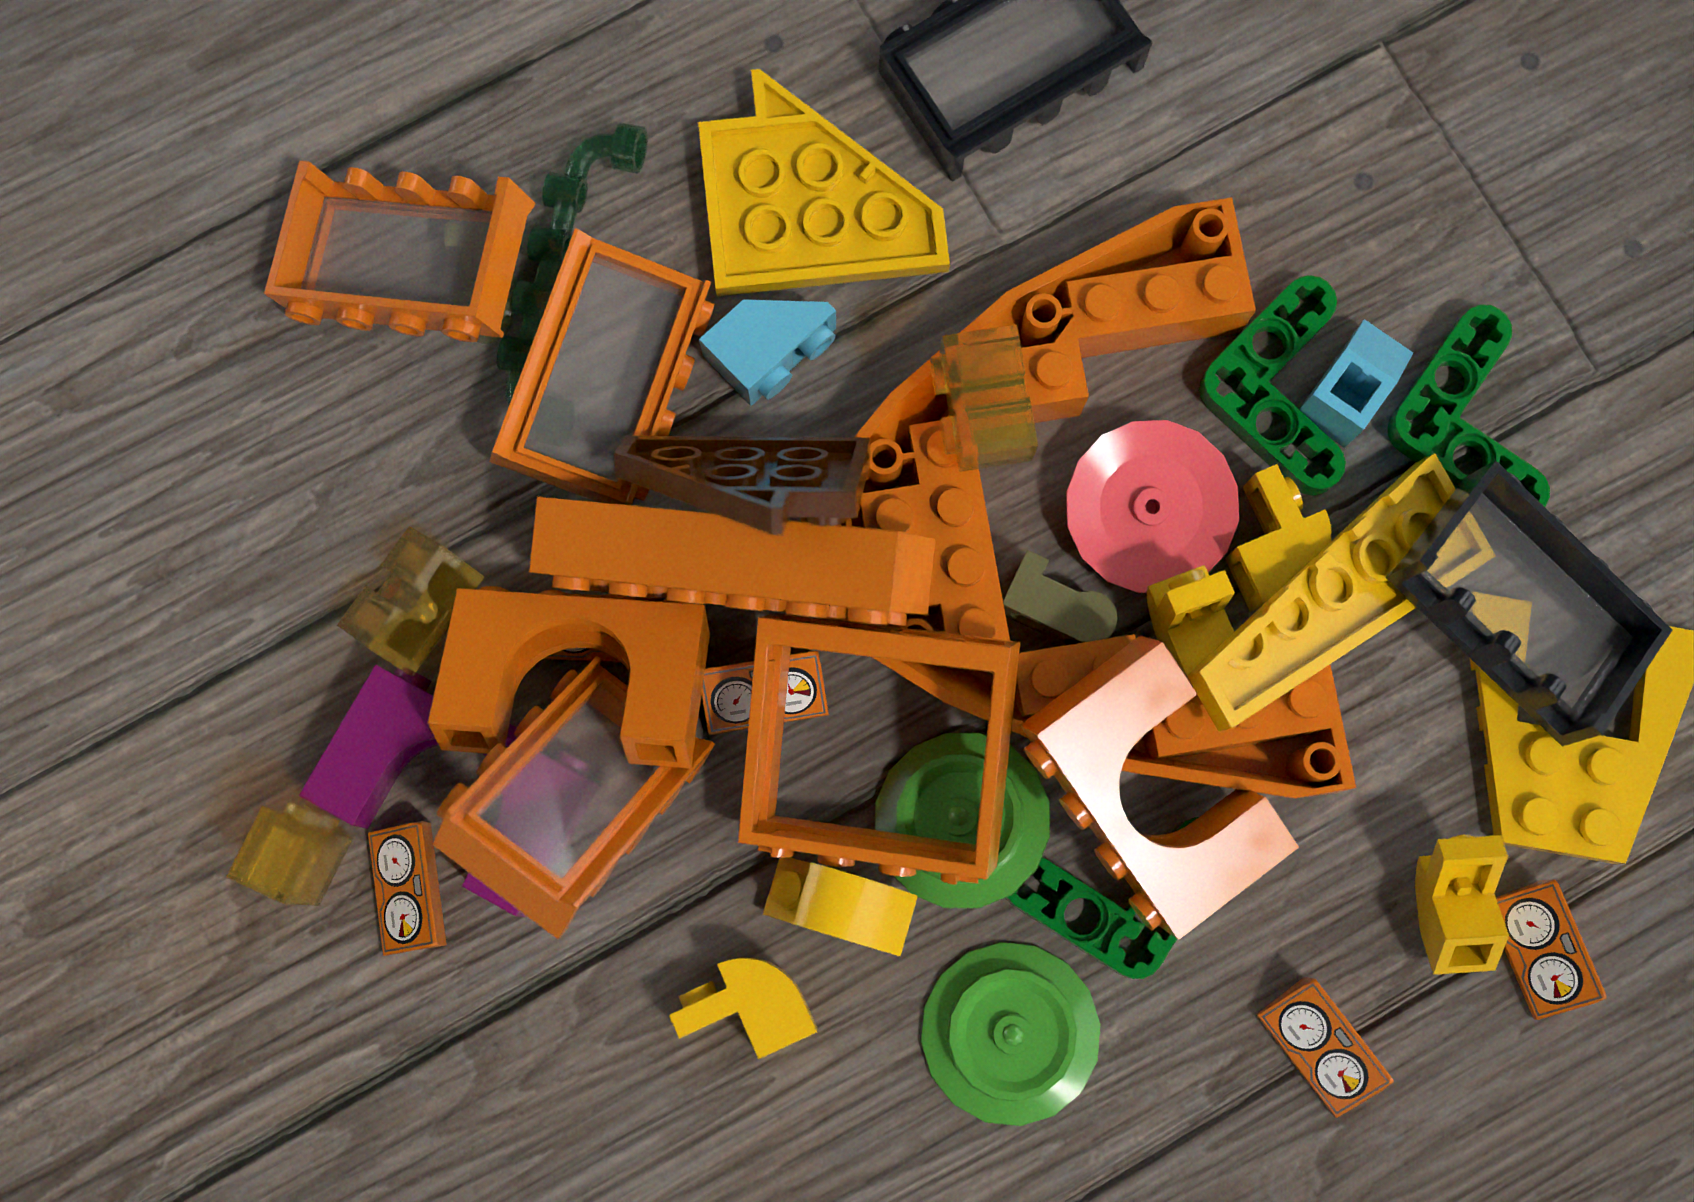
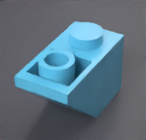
(764, 341)
(1356, 383)

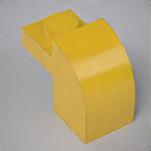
(1288, 542)
(1191, 614)
(840, 905)
(1459, 906)
(761, 994)

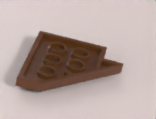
(753, 477)

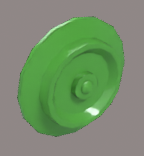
(938, 797)
(1010, 1034)

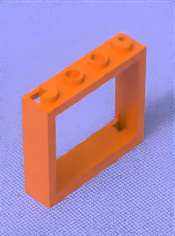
(843, 844)

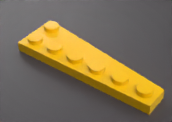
(1325, 606)

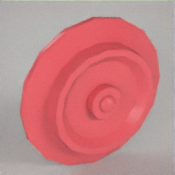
(1151, 504)

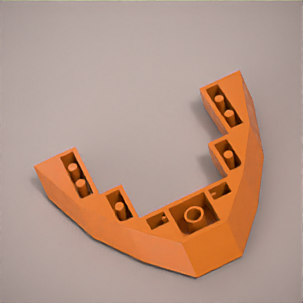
(1144, 288)

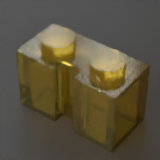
(986, 398)
(413, 604)
(291, 854)

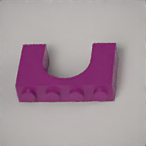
(371, 749)

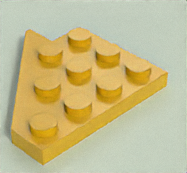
(808, 203)

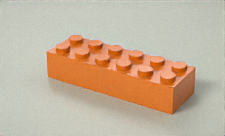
(731, 564)

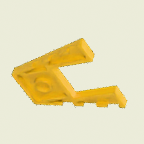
(1593, 792)

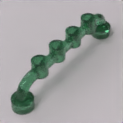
(549, 245)

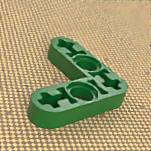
(1255, 377)
(1449, 430)
(1111, 927)

